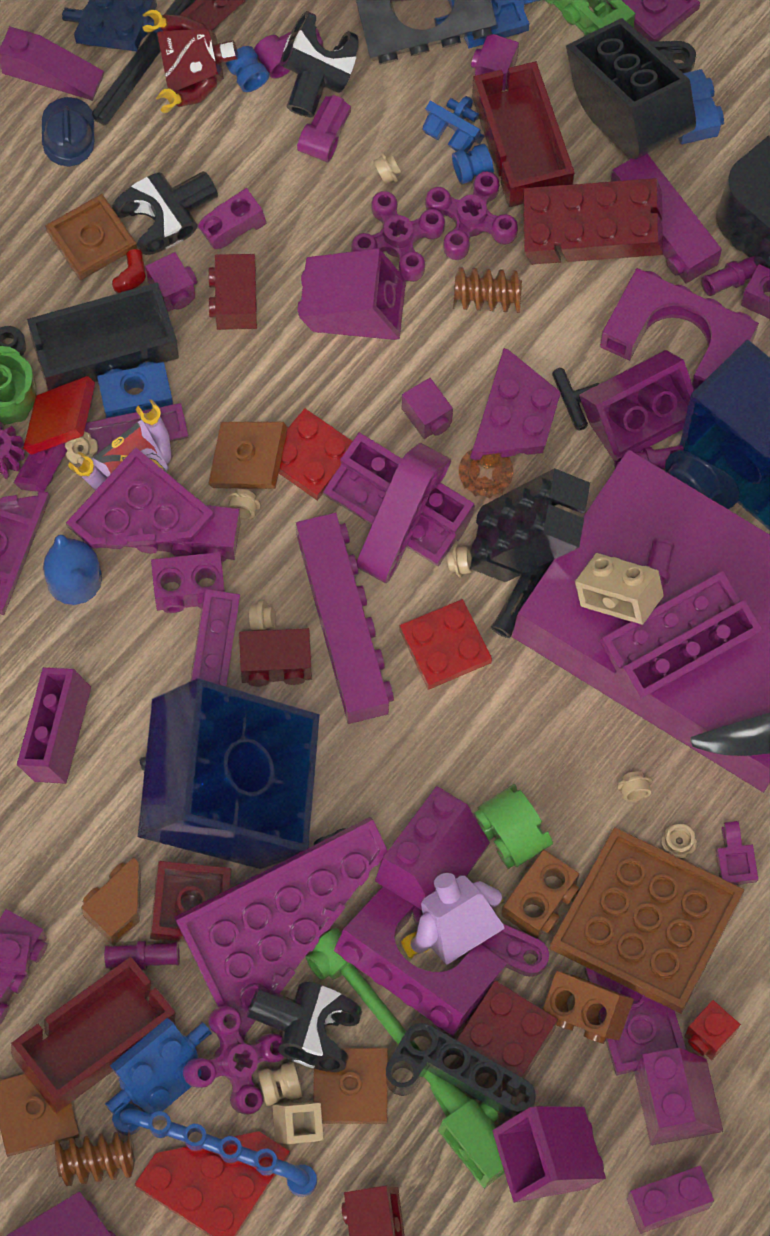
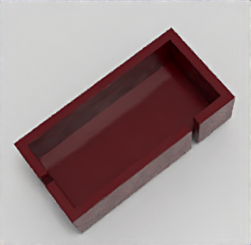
(521, 131)
(593, 221)
(90, 1034)

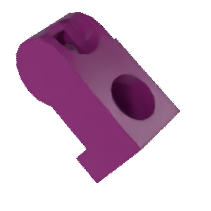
(232, 219)

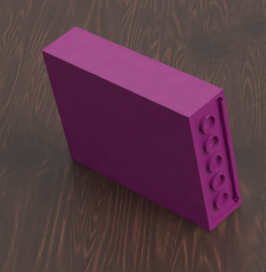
(623, 520)

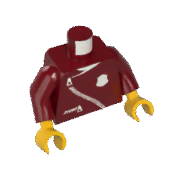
(189, 58)

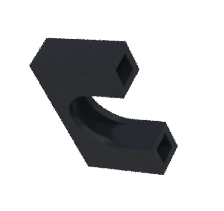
(389, 36)

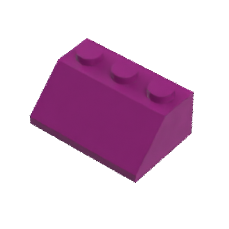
(640, 404)
(435, 842)

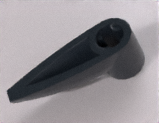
(737, 739)

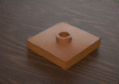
(91, 236)
(248, 455)
(357, 1092)
(29, 1120)

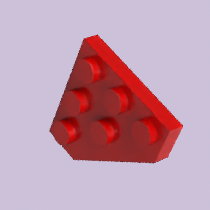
(206, 1188)

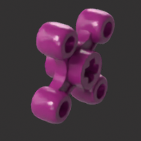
(472, 215)
(429, 225)
(223, 1064)

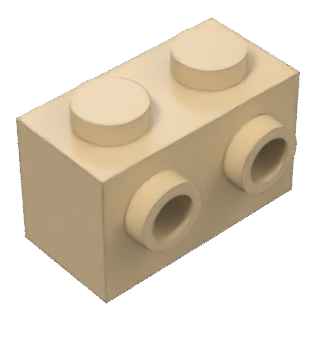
(619, 588)

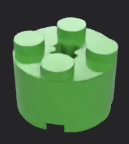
(16, 386)
(514, 826)

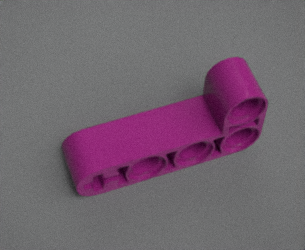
(400, 510)

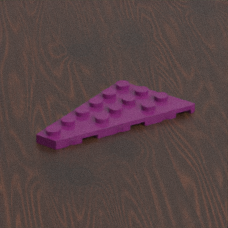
(275, 918)

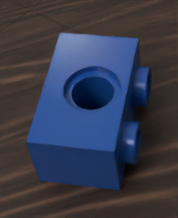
(148, 376)

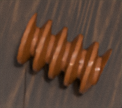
(487, 289)
(95, 1159)

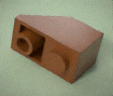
(116, 905)

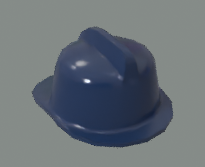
(68, 131)
(703, 477)

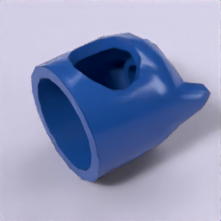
(72, 571)

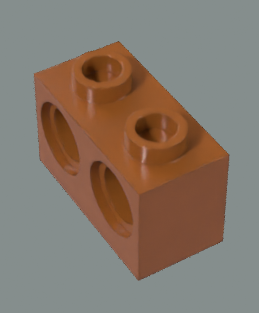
(535, 892)
(588, 1002)

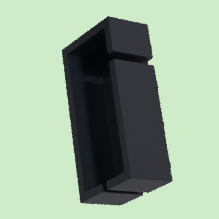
(103, 336)
(526, 527)

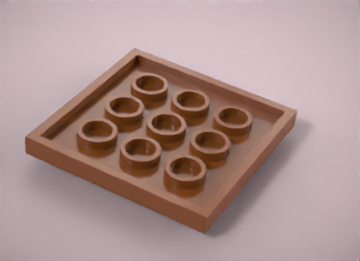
(647, 920)

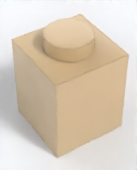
(297, 1122)

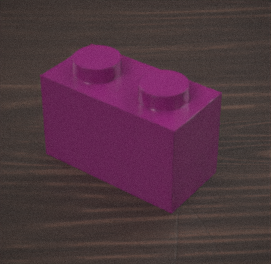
(670, 1199)

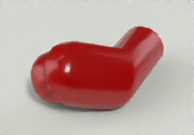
(133, 275)

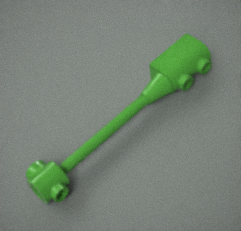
(466, 1123)

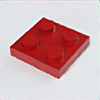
(312, 453)
(445, 644)

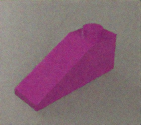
(47, 64)

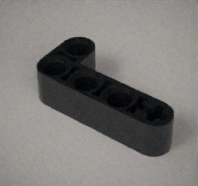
(463, 1078)

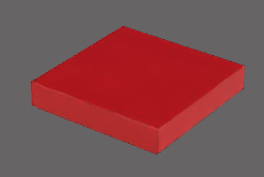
(59, 415)

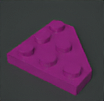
(139, 508)

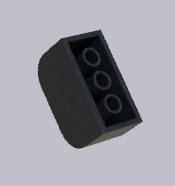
(630, 89)
(745, 204)

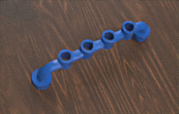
(300, 1178)

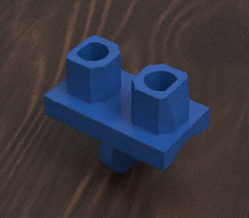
(440, 118)

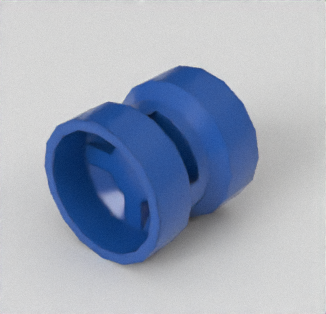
(248, 70)
(472, 163)

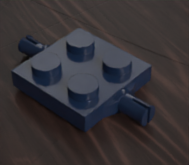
(112, 23)

